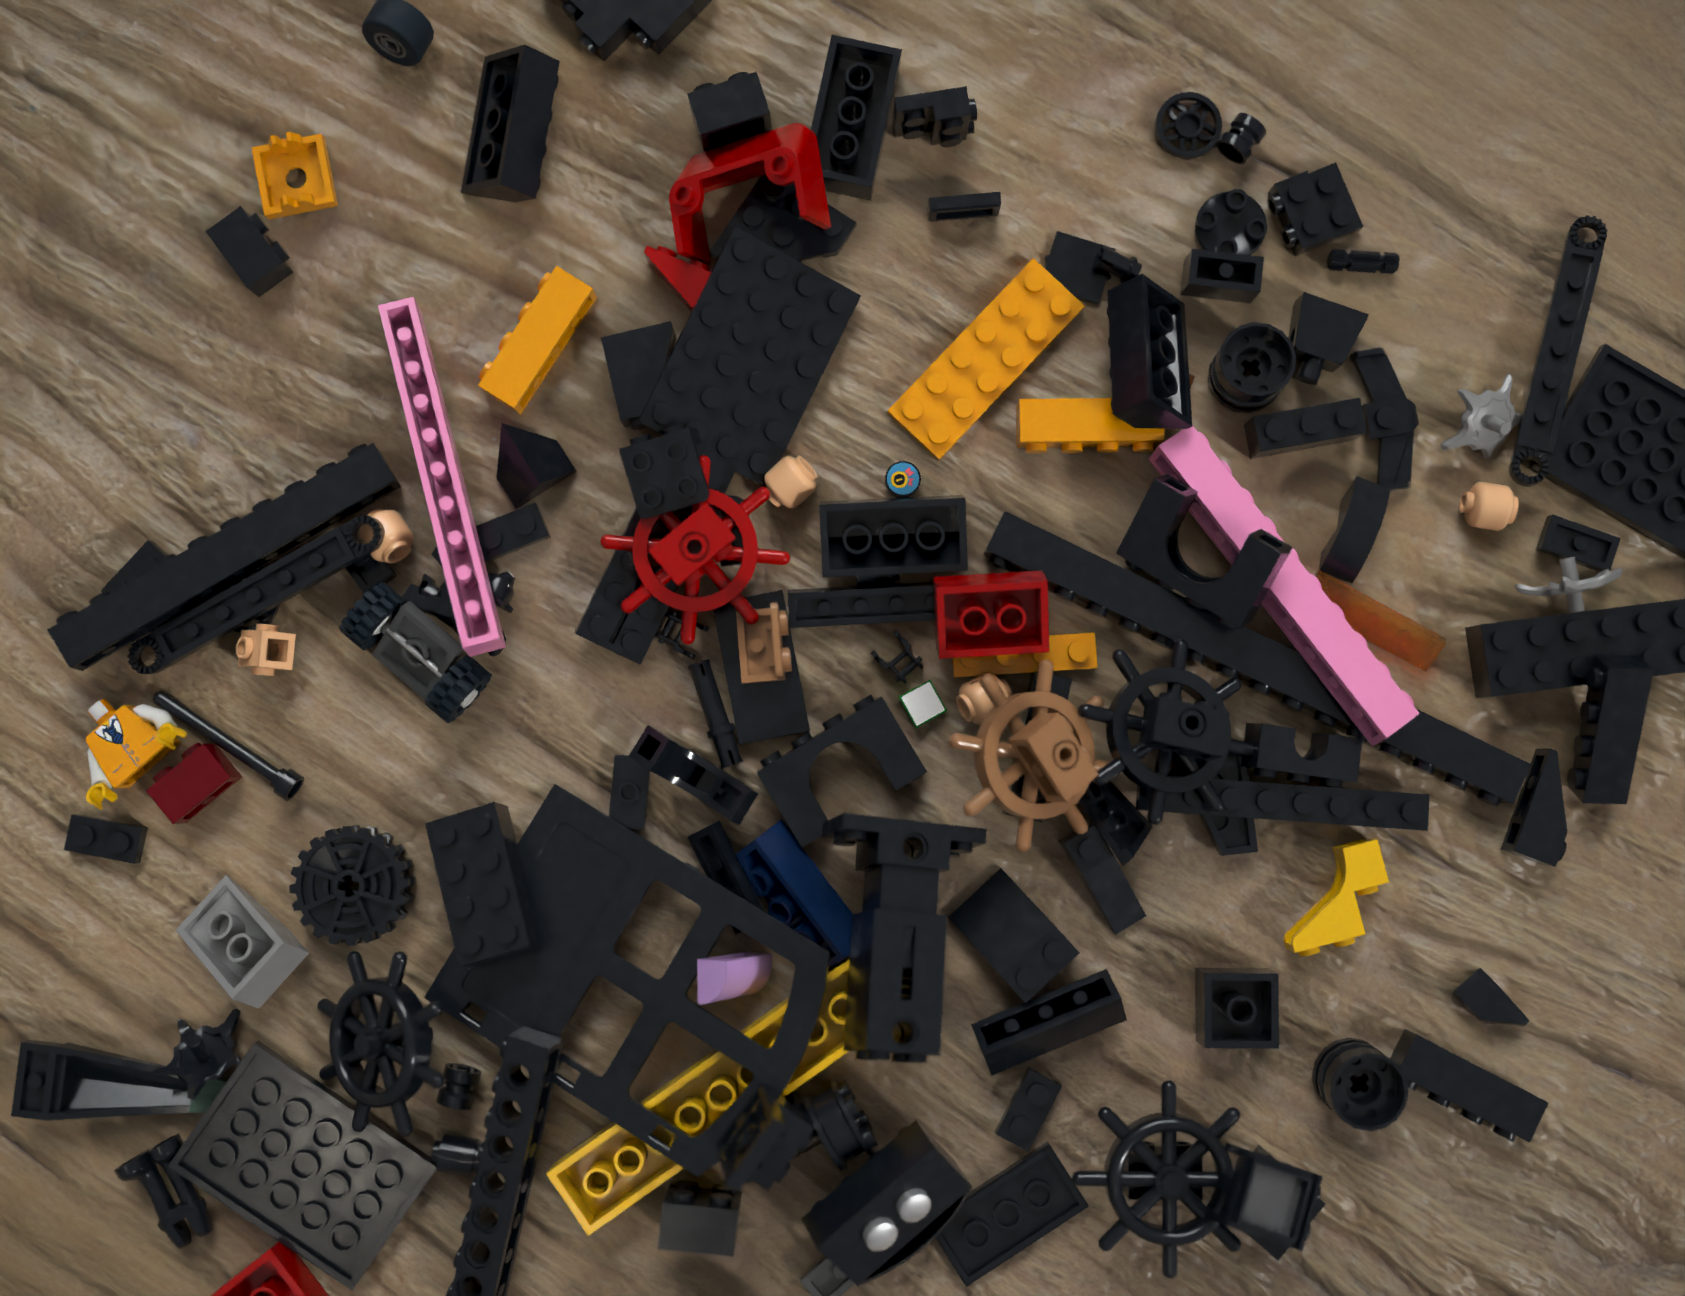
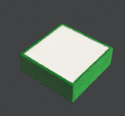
(922, 703)

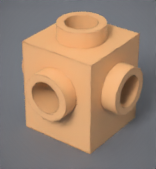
(265, 649)

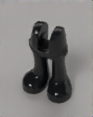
(170, 1215)

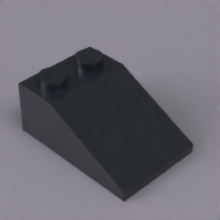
(1013, 935)

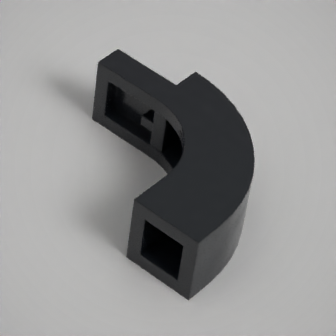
(693, 774)

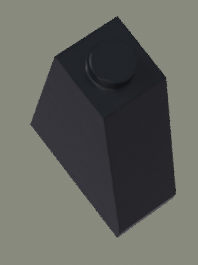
(635, 365)

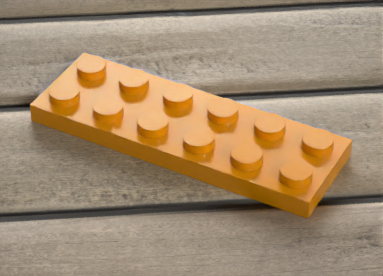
(985, 359)

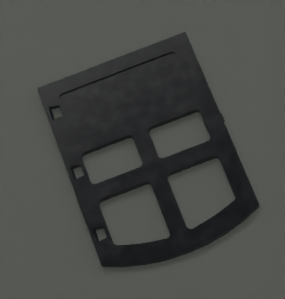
(584, 889)

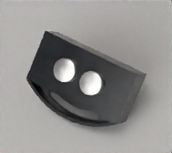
(888, 1206)

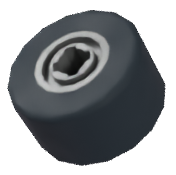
(398, 31)

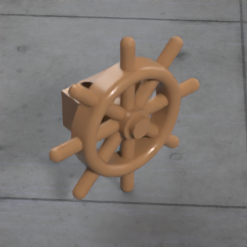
(1050, 750)

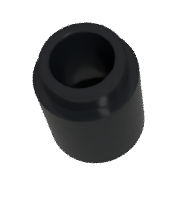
(456, 1155)

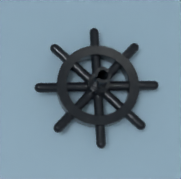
(380, 1042)

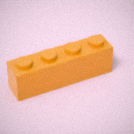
(537, 340)
(1078, 424)

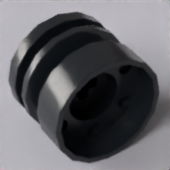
(1263, 352)
(1377, 1094)

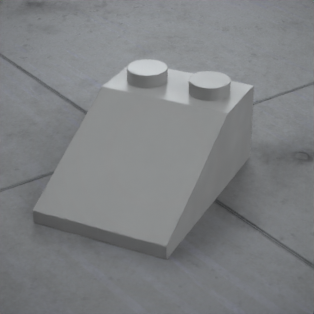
(241, 943)

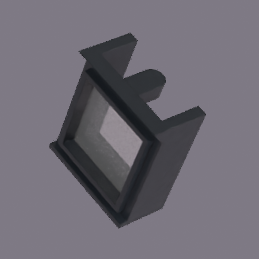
(1268, 1198)

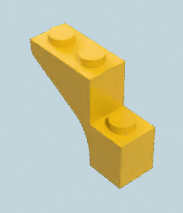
(1337, 914)

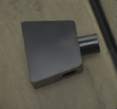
(1322, 335)

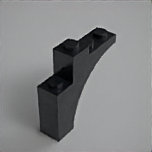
(608, 23)

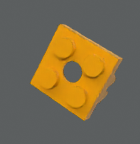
(281, 156)

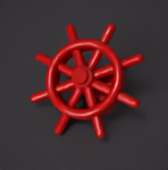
(690, 553)

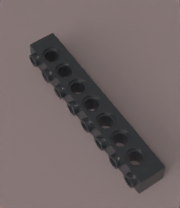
(517, 1165)

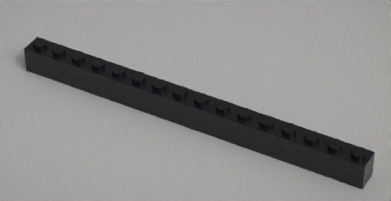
(1245, 655)

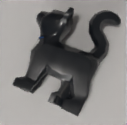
(437, 601)

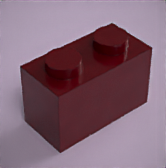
(193, 782)

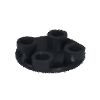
(1231, 223)

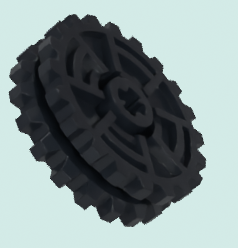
(343, 911)

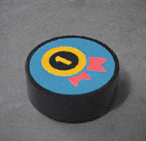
(902, 479)

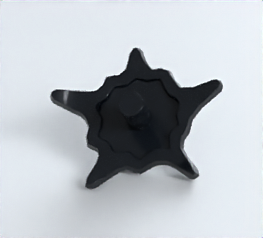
(202, 1054)

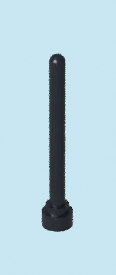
(284, 782)

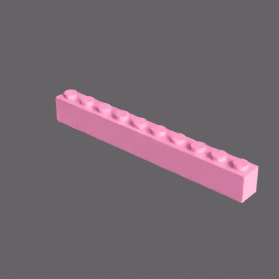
(441, 478)
(1296, 596)

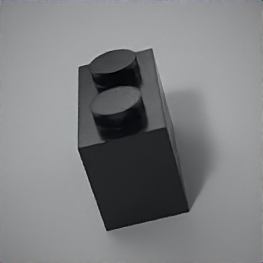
(249, 250)
(1222, 276)

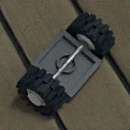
(416, 651)

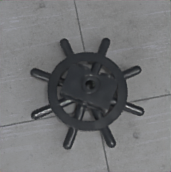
(1171, 727)
(1165, 1175)

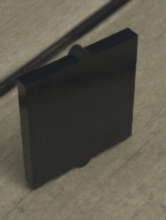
(1072, 265)

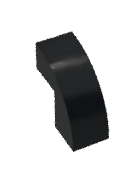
(1357, 528)

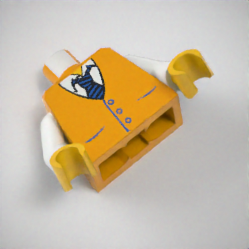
(126, 746)

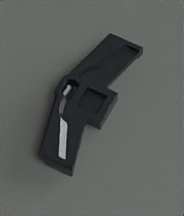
(1387, 418)

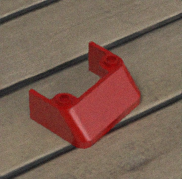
(783, 154)

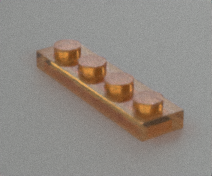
(1384, 625)

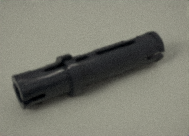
(719, 726)

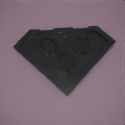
(774, 217)

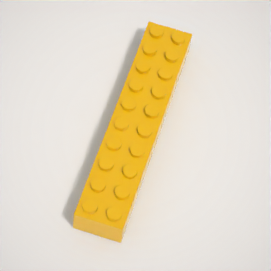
(619, 1169)

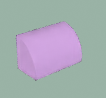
(732, 975)

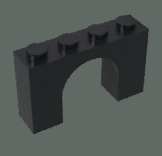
(1154, 548)
(870, 726)

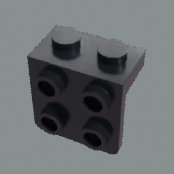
(665, 471)

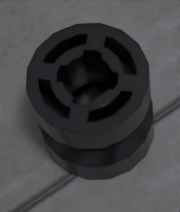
(1238, 142)
(459, 1083)

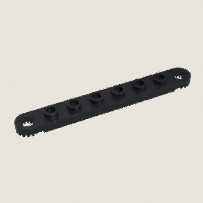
(1558, 351)
(256, 595)

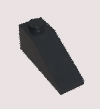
(1539, 817)
(1103, 878)

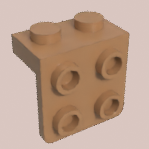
(762, 646)

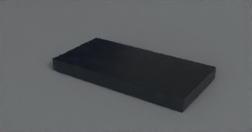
(760, 708)
(1010, 1213)

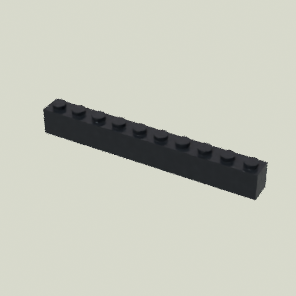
(223, 558)

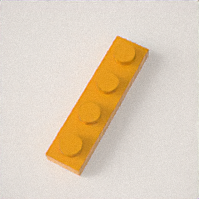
(1065, 652)

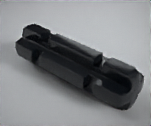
(1363, 261)

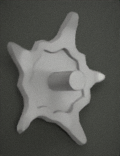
(1485, 420)
(1571, 584)

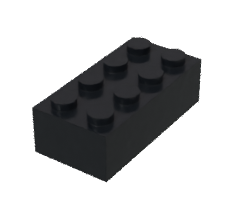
(854, 113)
(483, 885)

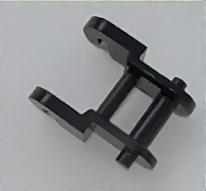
(667, 628)
(909, 668)

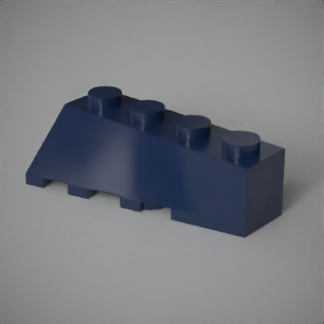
(797, 890)

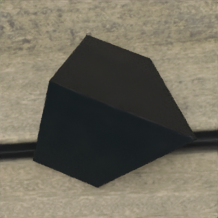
(529, 464)

